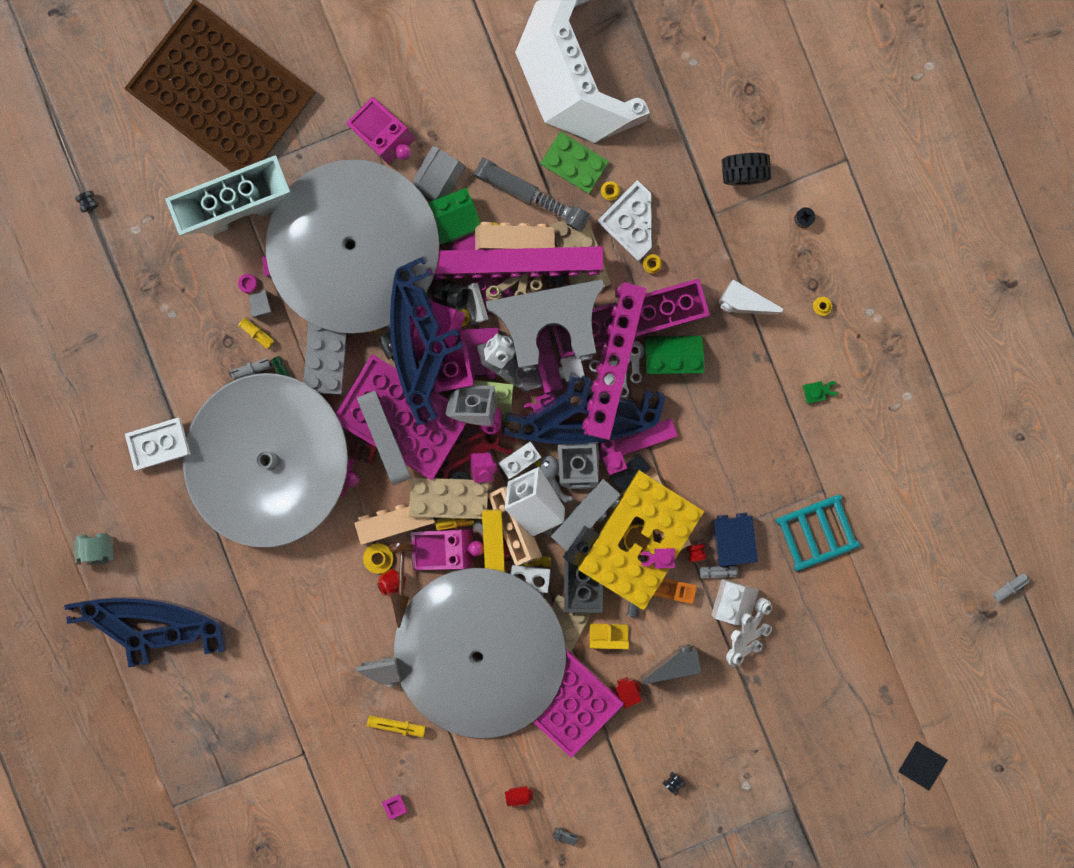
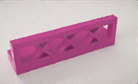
(547, 363)

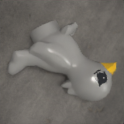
(550, 468)

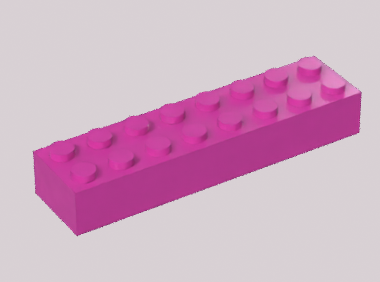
(659, 312)

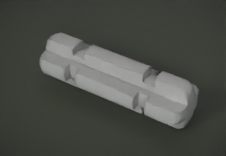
(718, 571)

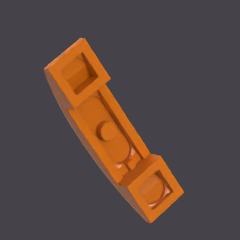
(676, 590)

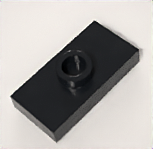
(624, 477)
(581, 545)

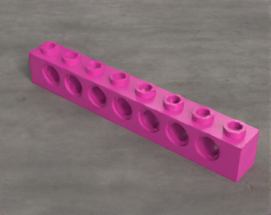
(636, 296)

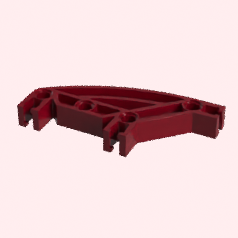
(472, 442)

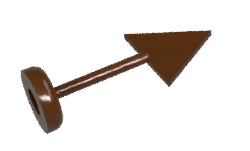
(398, 600)

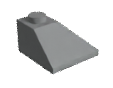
(381, 671)

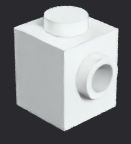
(571, 365)

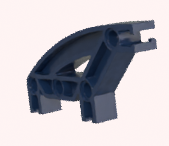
(417, 378)
(551, 427)
(186, 621)

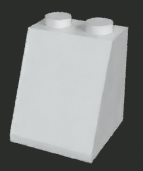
(534, 502)
(733, 602)

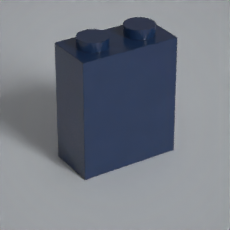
(735, 539)

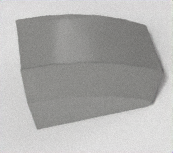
(438, 174)
(473, 405)
(578, 465)

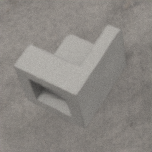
(260, 304)

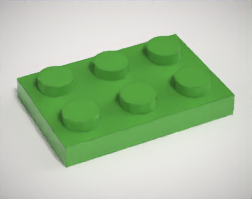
(574, 162)

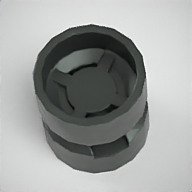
(451, 294)

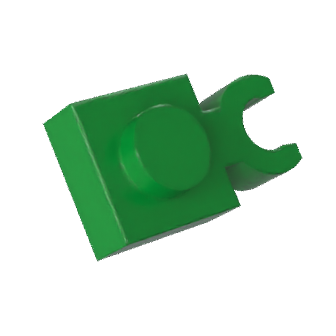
(816, 391)

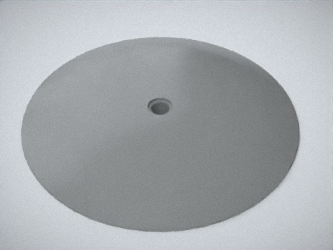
(310, 238)
(228, 454)
(487, 615)

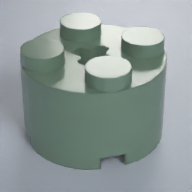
(93, 550)

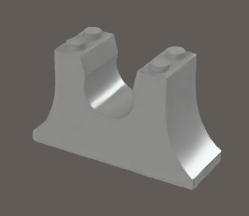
(562, 307)

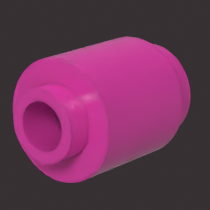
(497, 423)

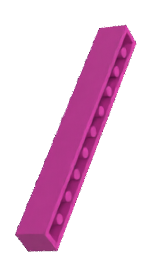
(519, 261)

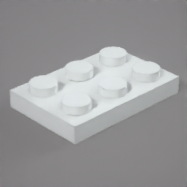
(157, 444)

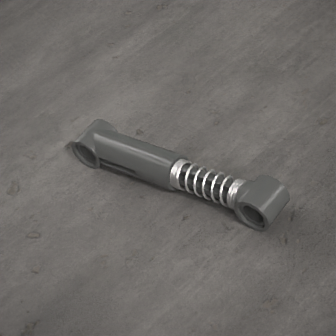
(529, 193)

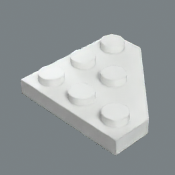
(630, 221)

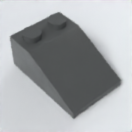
(581, 591)
(677, 664)

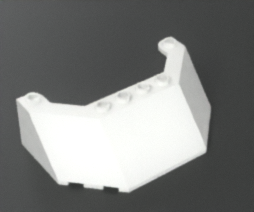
(563, 79)

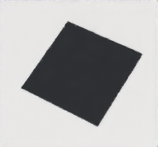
(922, 765)

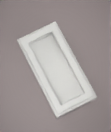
(476, 305)

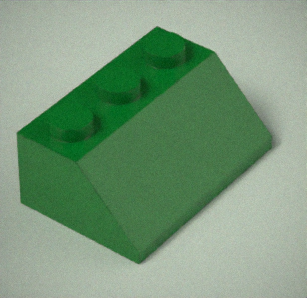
(454, 216)
(673, 355)

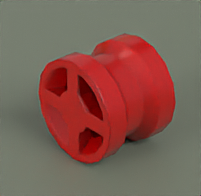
(696, 552)

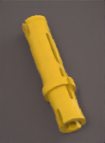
(396, 726)

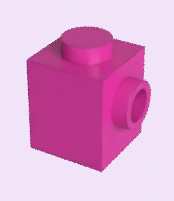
(483, 467)

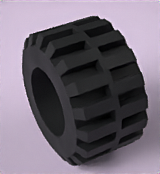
(746, 168)

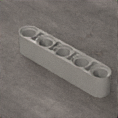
(383, 438)

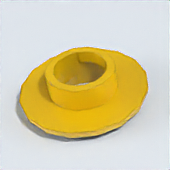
(387, 558)

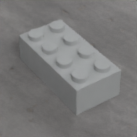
(325, 360)
(588, 511)

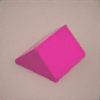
(456, 371)

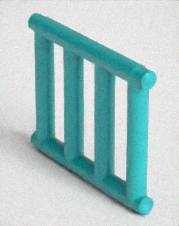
(800, 514)

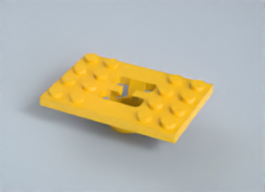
(659, 510)

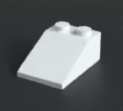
(743, 300)

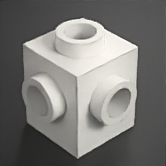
(499, 350)

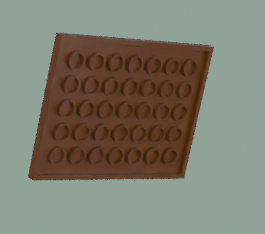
(219, 89)

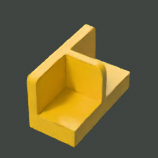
(609, 636)

